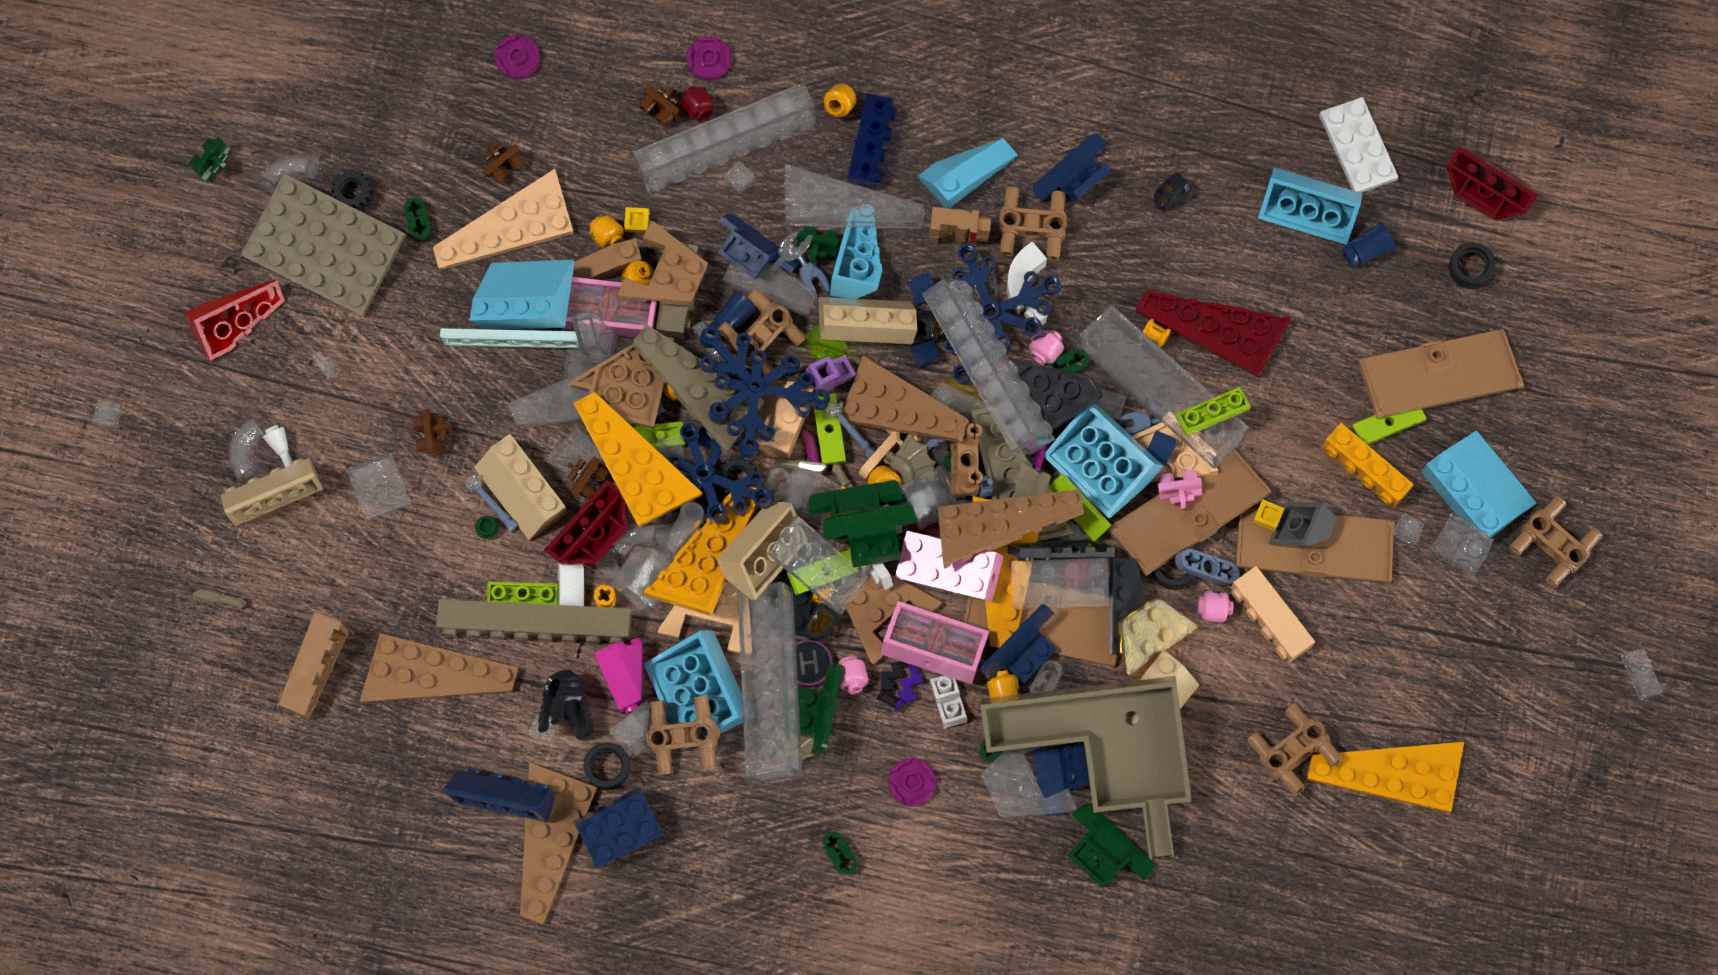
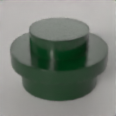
(487, 527)

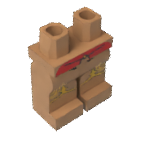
(958, 226)

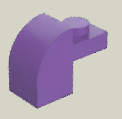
(830, 373)

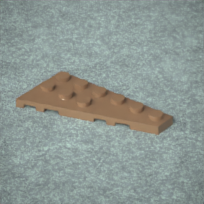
(995, 523)
(421, 671)
(551, 843)

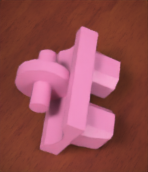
(1181, 490)

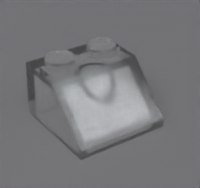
(379, 486)
(801, 486)

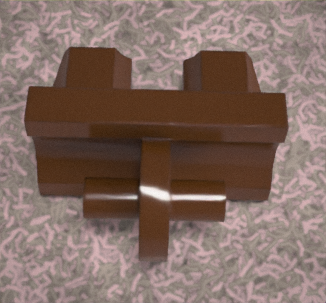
(664, 102)
(494, 170)
(434, 431)
(593, 468)

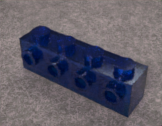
(871, 140)

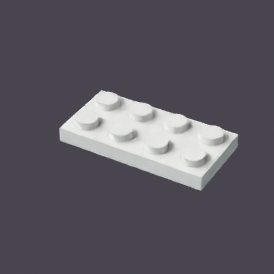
(1358, 145)

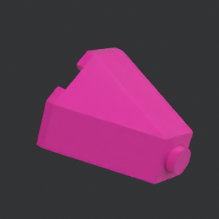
(623, 673)

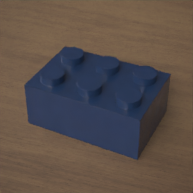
(618, 827)

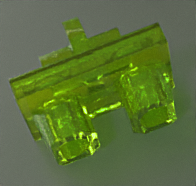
(824, 348)

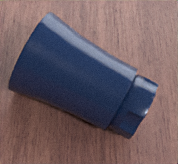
(1369, 246)
(735, 312)

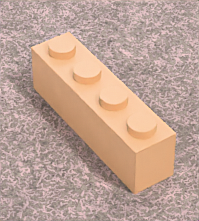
(1272, 615)

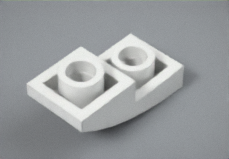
(571, 585)
(948, 701)

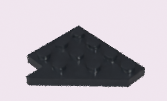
(1058, 391)

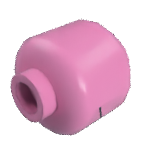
(1046, 347)
(1215, 606)
(853, 675)

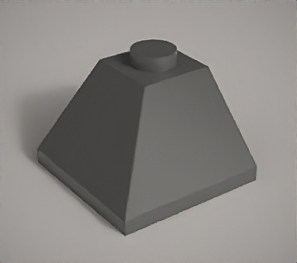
(1303, 525)

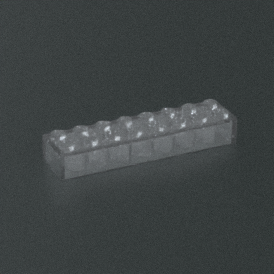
(725, 138)
(989, 366)
(1157, 382)
(769, 684)

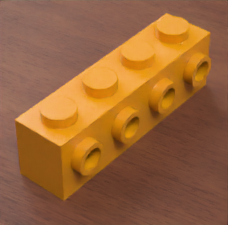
(1367, 465)

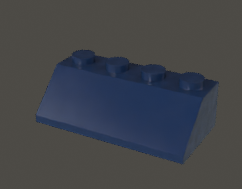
(501, 795)

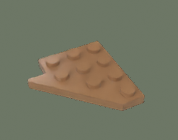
(626, 386)

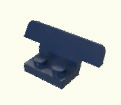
(1075, 172)
(749, 248)
(1024, 650)
(1060, 768)

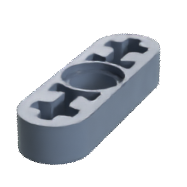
(1197, 568)

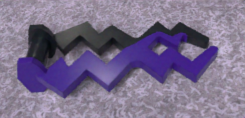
(908, 693)

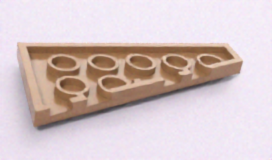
(892, 404)

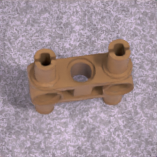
(1032, 223)
(764, 329)
(965, 479)
(1555, 541)
(683, 735)
(1295, 749)

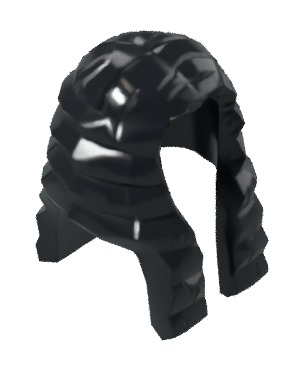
(567, 699)

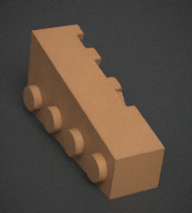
(313, 665)

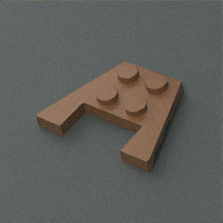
(675, 276)
(874, 606)

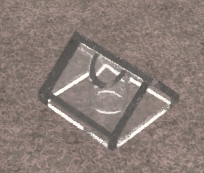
(639, 573)

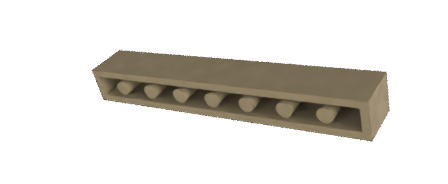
(533, 620)

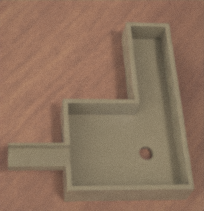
(1125, 762)

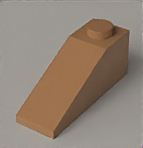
(607, 261)

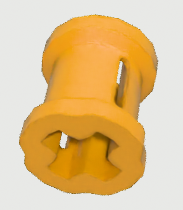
(1156, 333)
(608, 591)

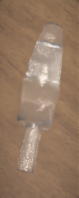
(788, 251)

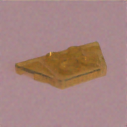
(1150, 632)

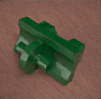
(212, 160)
(820, 245)

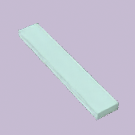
(509, 338)

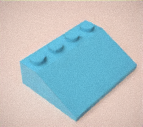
(523, 295)
(1102, 460)
(1478, 485)
(695, 670)

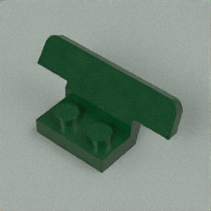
(854, 499)
(871, 532)
(818, 708)
(1106, 849)

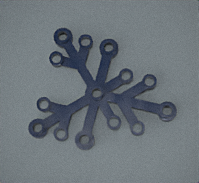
(1025, 297)
(736, 366)
(737, 488)

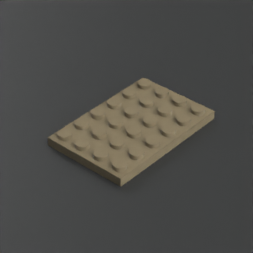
(323, 244)

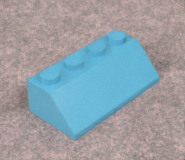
(1310, 206)

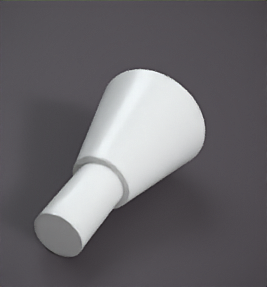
(277, 441)

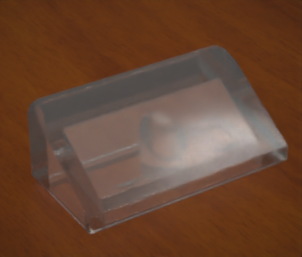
(1641, 674)

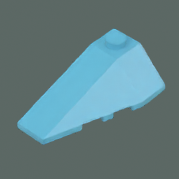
(962, 173)
(857, 264)

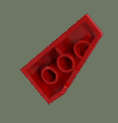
(227, 319)

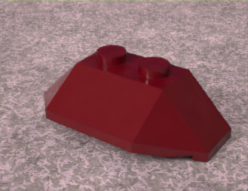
(1488, 185)
(592, 529)

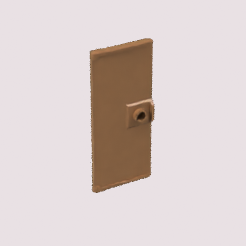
(1440, 373)
(1163, 529)
(1355, 550)
(1073, 631)

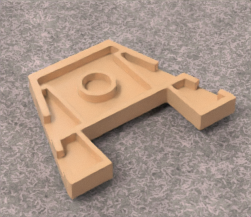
(724, 613)

